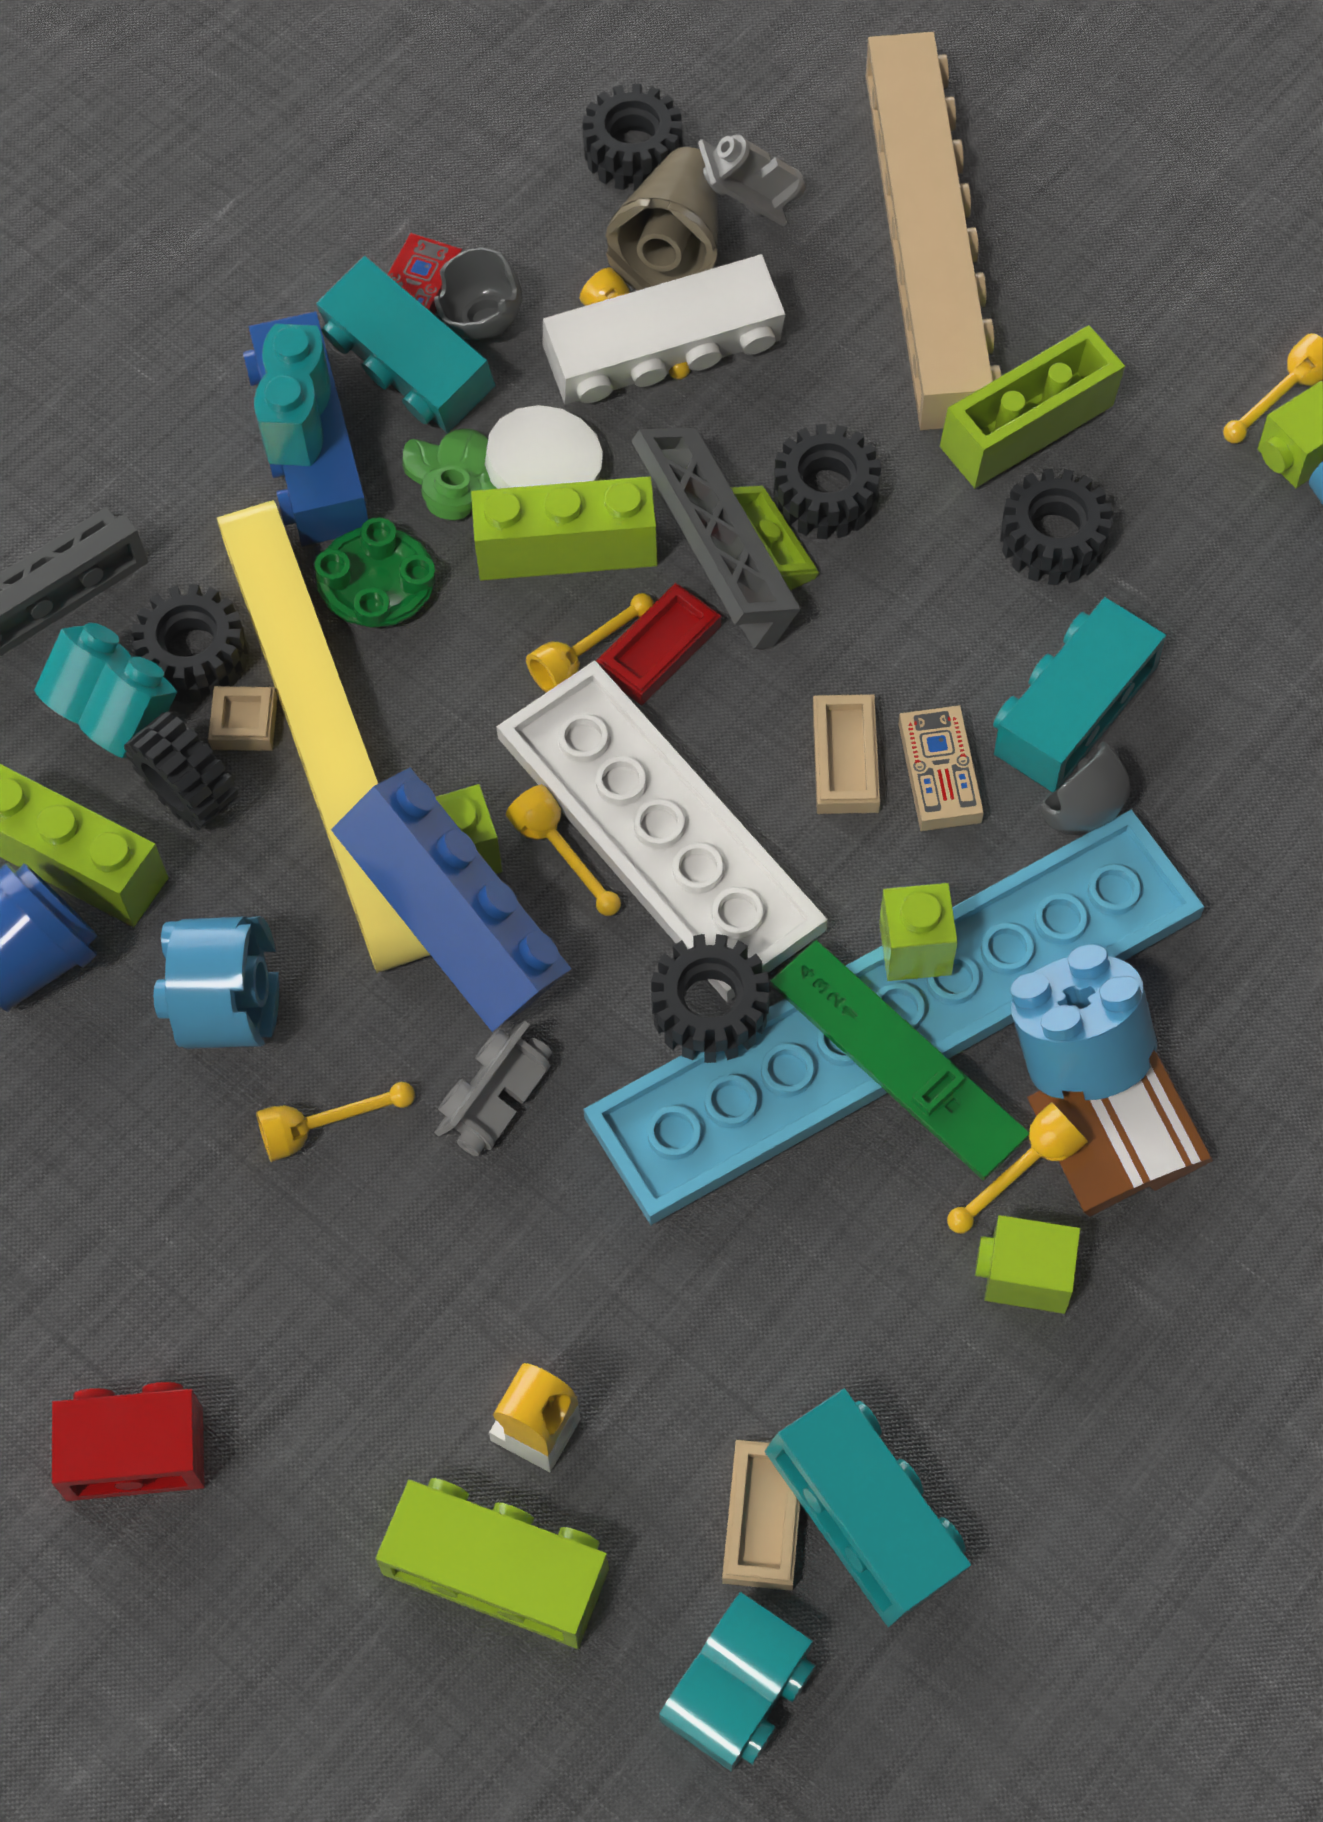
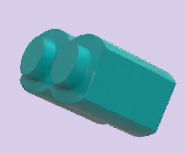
(292, 394)
(102, 686)
(737, 1683)

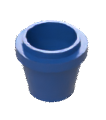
(37, 935)

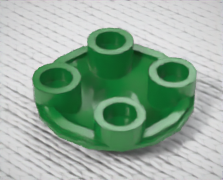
(375, 575)

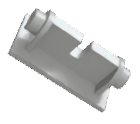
(751, 177)
(475, 1106)

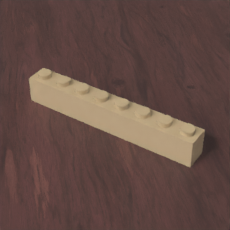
(928, 223)

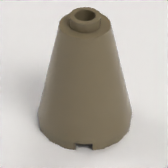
(666, 224)

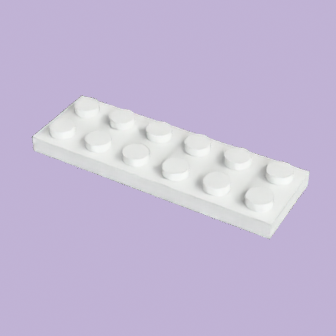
(658, 822)

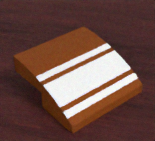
(1132, 1139)

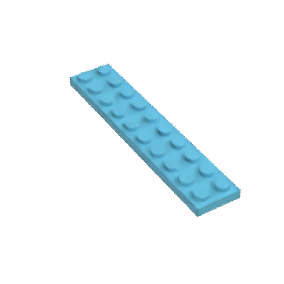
(711, 1122)

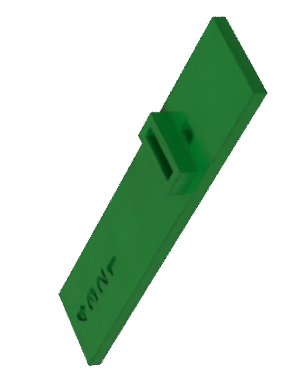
(900, 1060)

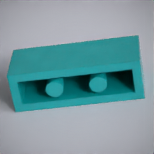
(404, 346)
(1077, 693)
(868, 1506)

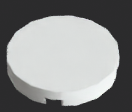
(542, 449)

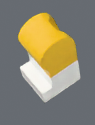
(536, 1416)

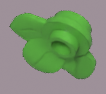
(449, 471)

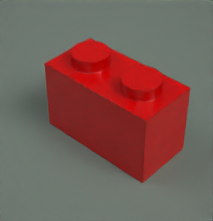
(127, 1442)

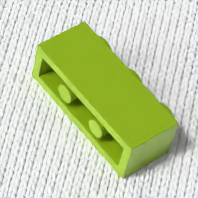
(1031, 406)
(564, 528)
(78, 849)
(494, 1561)

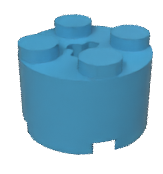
(218, 982)
(1084, 1024)

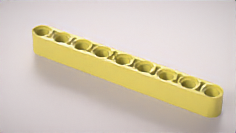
(313, 708)

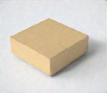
(243, 718)

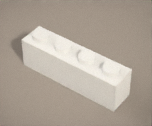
(657, 327)

